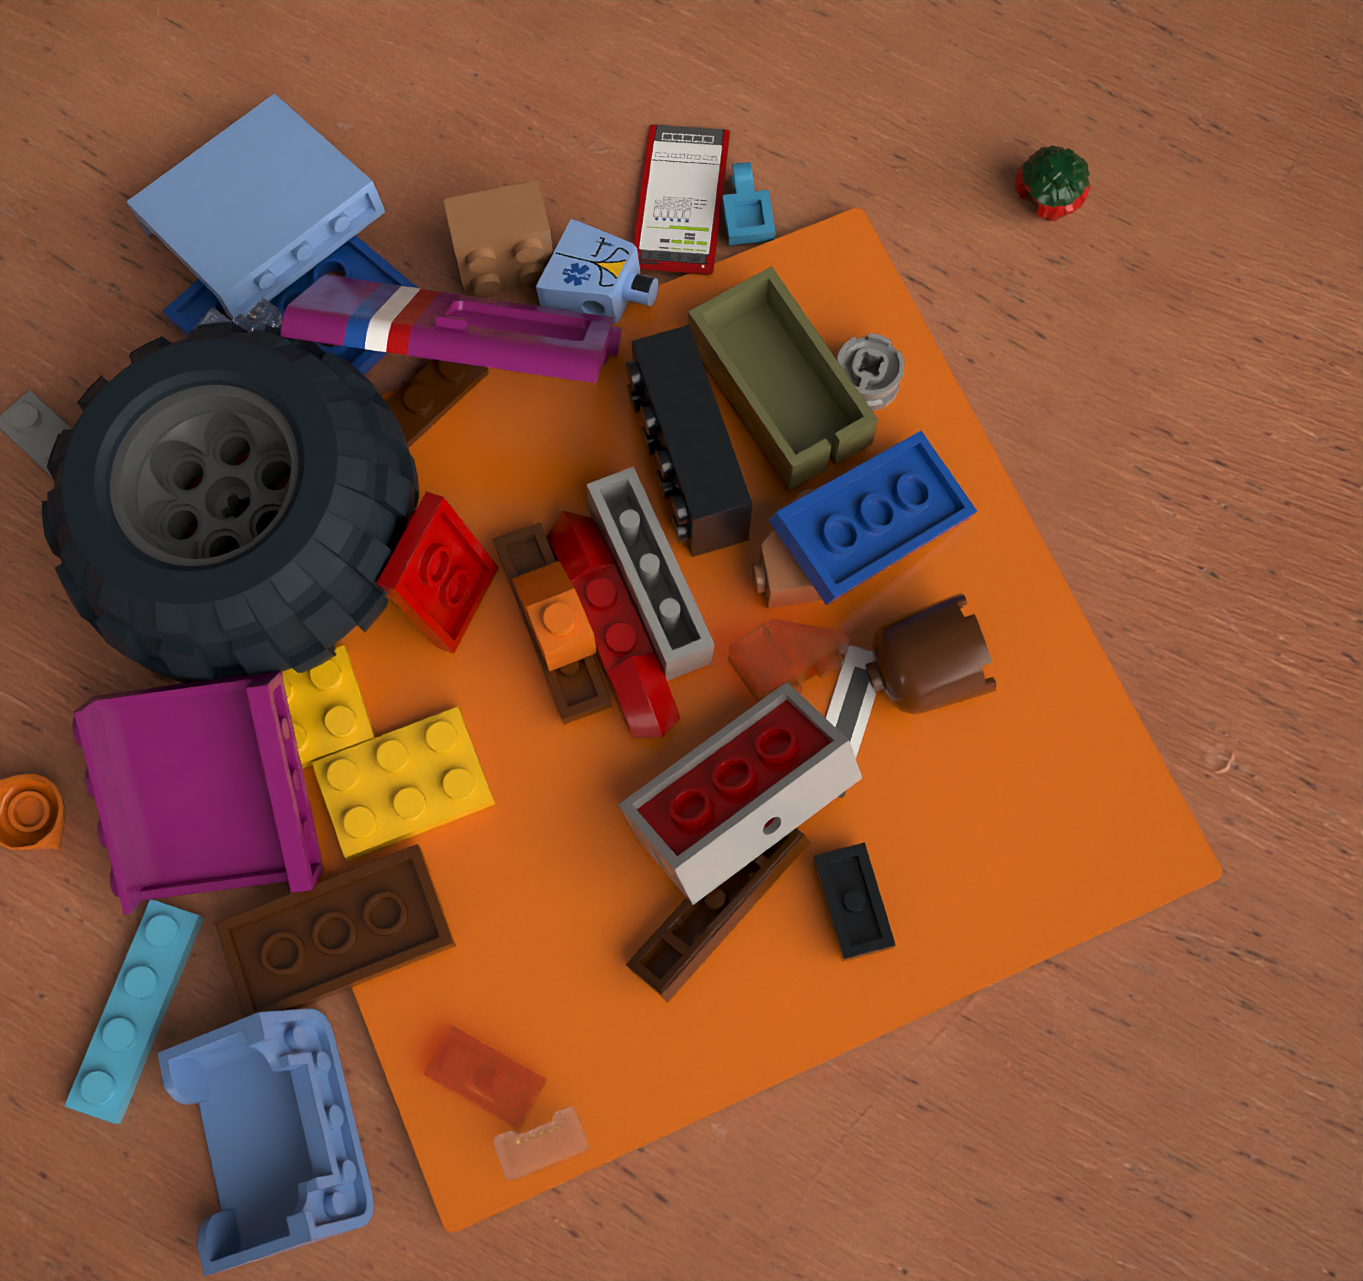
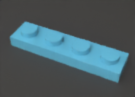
(134, 1012)

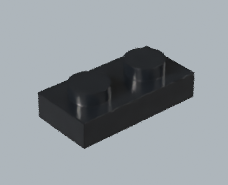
(853, 902)

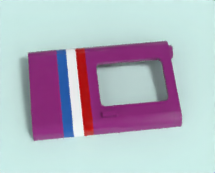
(452, 328)

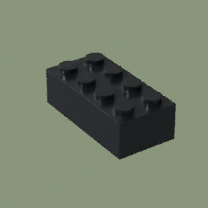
(688, 441)

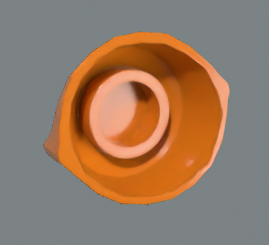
(30, 813)

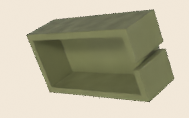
(781, 378)

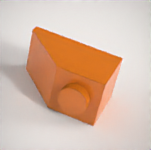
(555, 615)

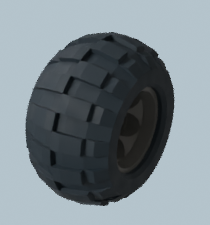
(300, 553)

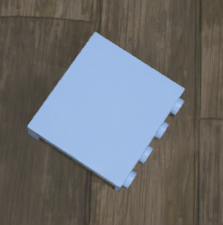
(258, 206)

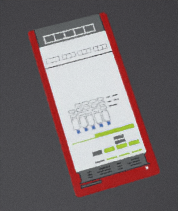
(681, 199)

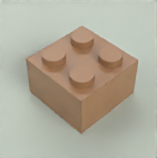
(499, 237)

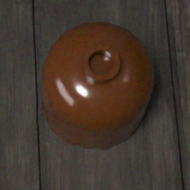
(930, 658)

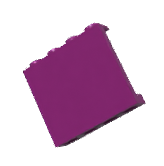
(198, 788)

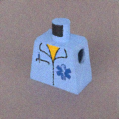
(594, 274)

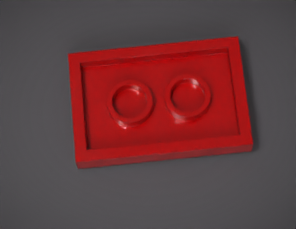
(438, 572)

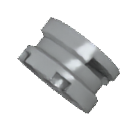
(873, 368)

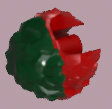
(1055, 180)

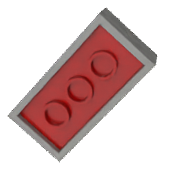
(741, 791)

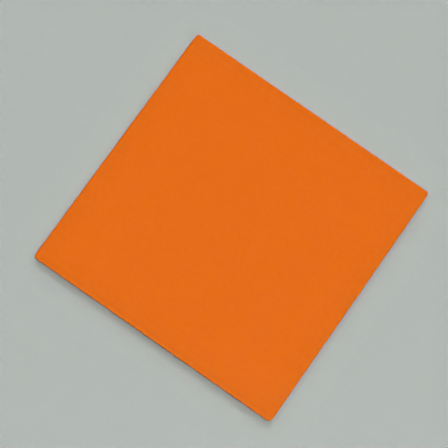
(985, 821)

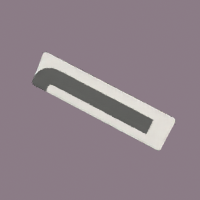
(852, 698)

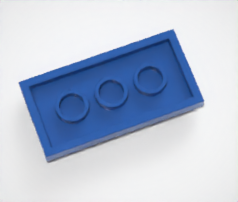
(872, 516)

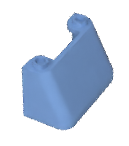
(274, 1135)

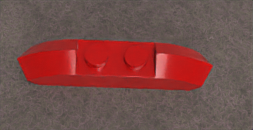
(617, 629)

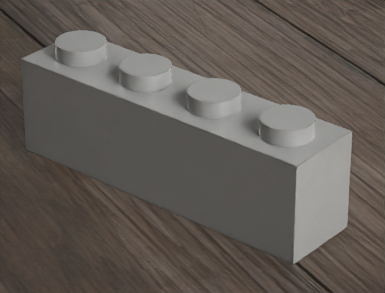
(650, 573)

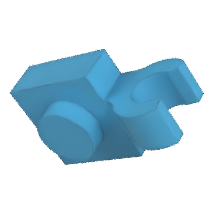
(747, 211)

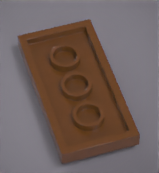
(335, 934)

